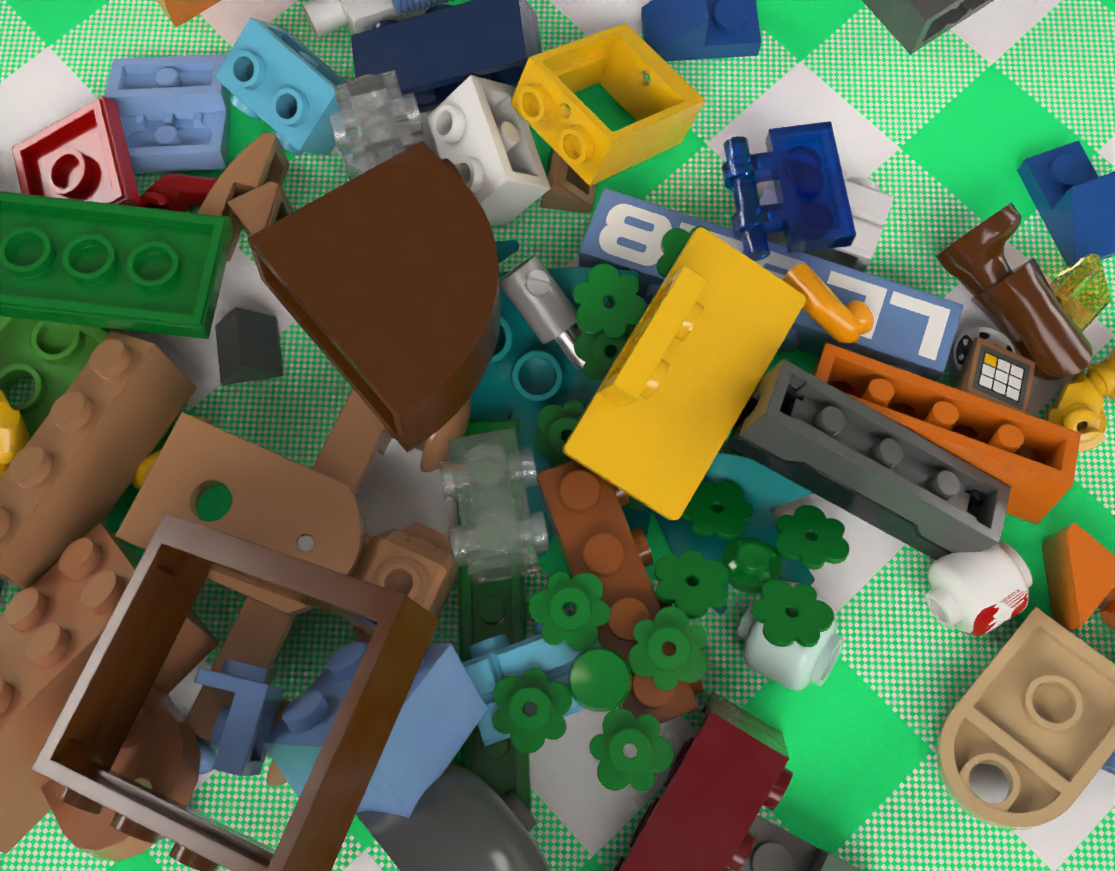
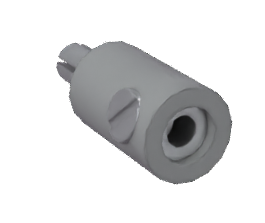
(542, 305)

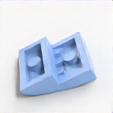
(172, 111)

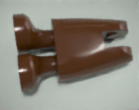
(1018, 298)

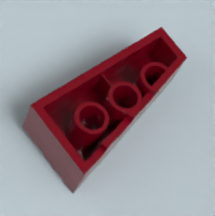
(712, 795)

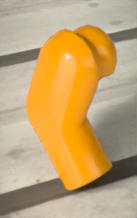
(840, 321)

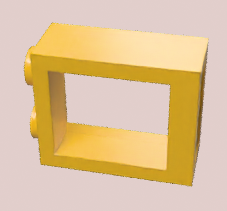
(618, 63)

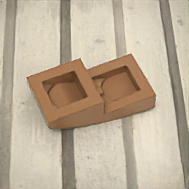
(256, 165)

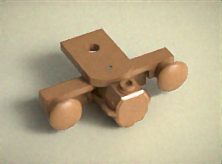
(298, 514)

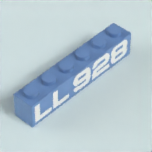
(909, 325)

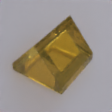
(1082, 290)

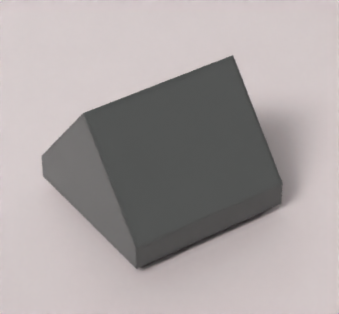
(248, 347)

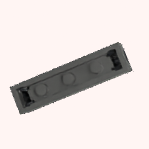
(869, 465)

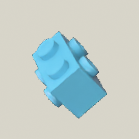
(283, 85)

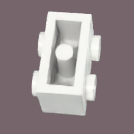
(490, 147)

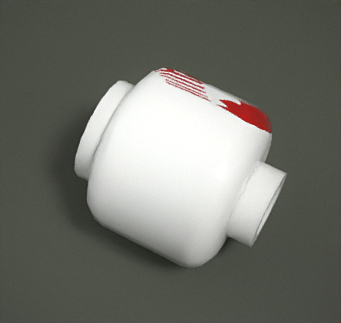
(978, 589)

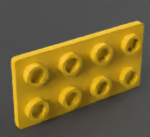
(685, 374)

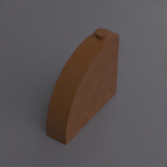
(393, 287)

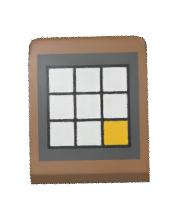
(996, 375)

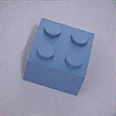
(424, 740)

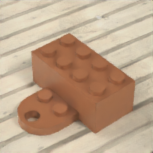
(42, 653)

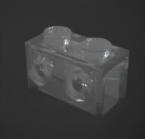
(374, 121)
(496, 529)

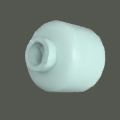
(790, 665)

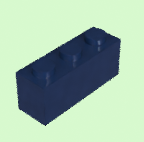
(448, 45)

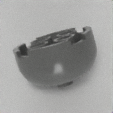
(459, 828)

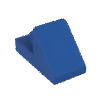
(701, 28)
(1072, 201)

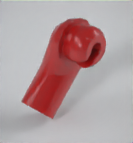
(177, 192)

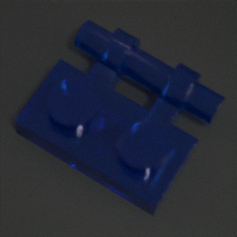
(807, 185)

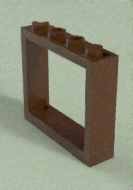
(134, 650)

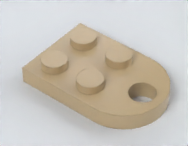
(1038, 717)

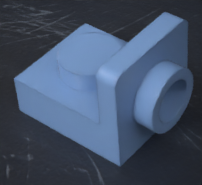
(248, 721)

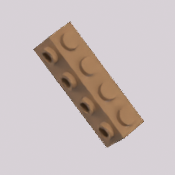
(86, 453)

